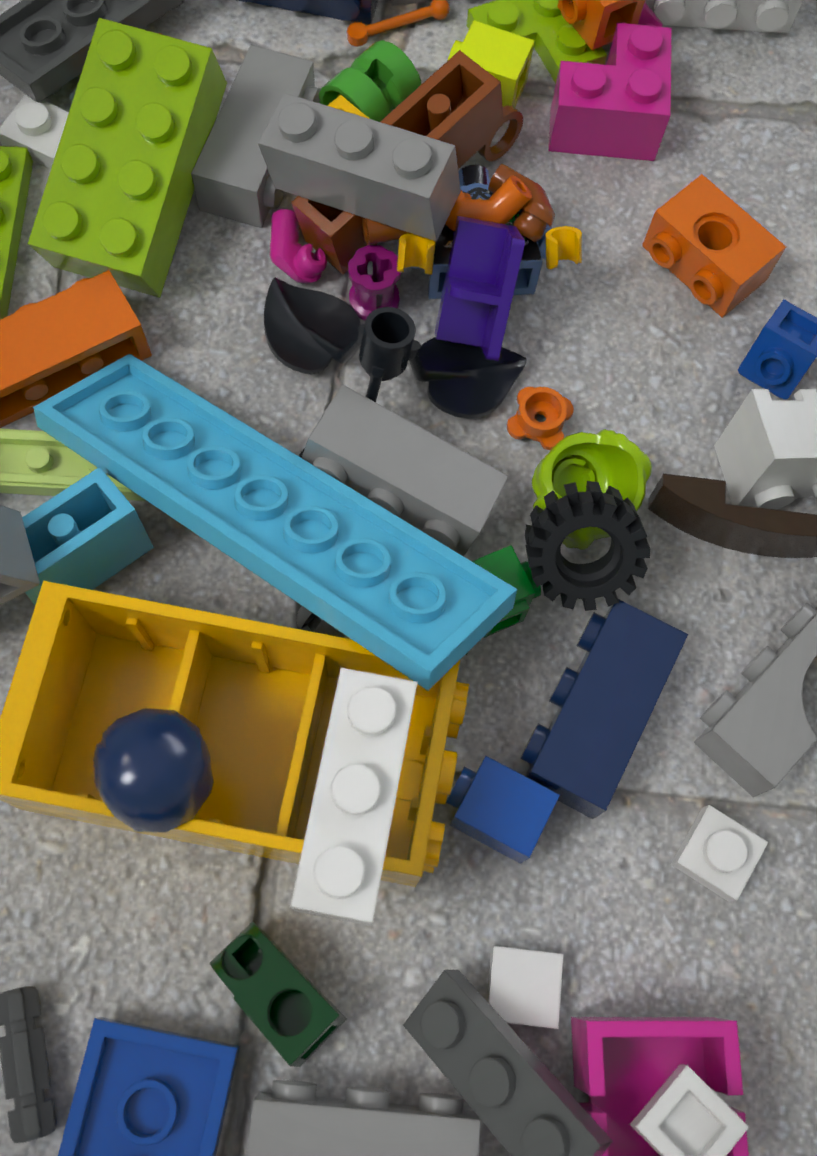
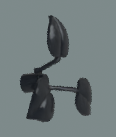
(314, 327)

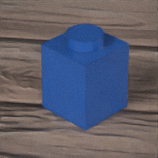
(501, 808)

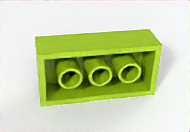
(128, 156)

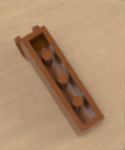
(454, 106)

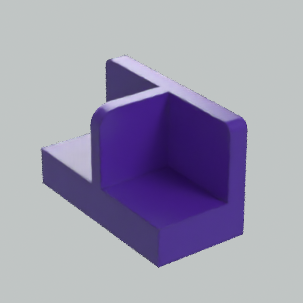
(479, 284)

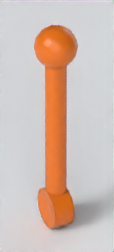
(358, 32)

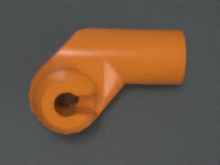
(498, 208)

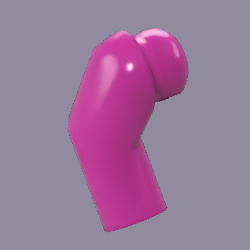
(289, 254)

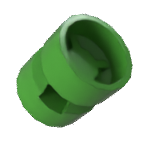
(375, 81)

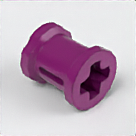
(381, 282)

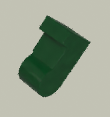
(276, 995)

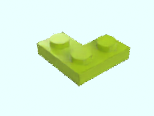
(542, 22)

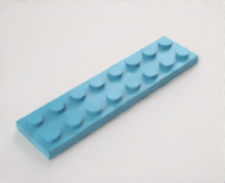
(281, 518)

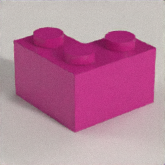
(617, 105)

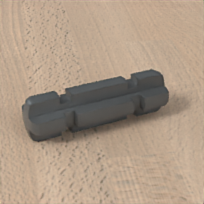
(25, 1066)

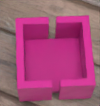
(630, 1058)

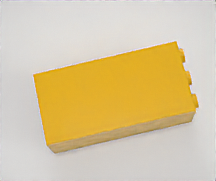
(250, 689)

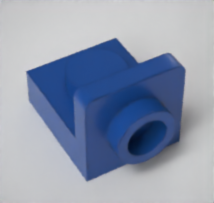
(782, 350)

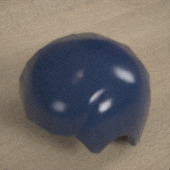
(153, 770)

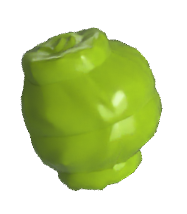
(595, 458)

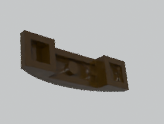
(700, 510)

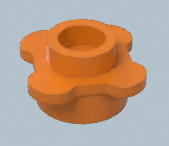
(543, 402)

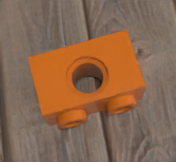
(712, 245)

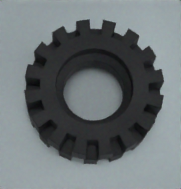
(591, 579)

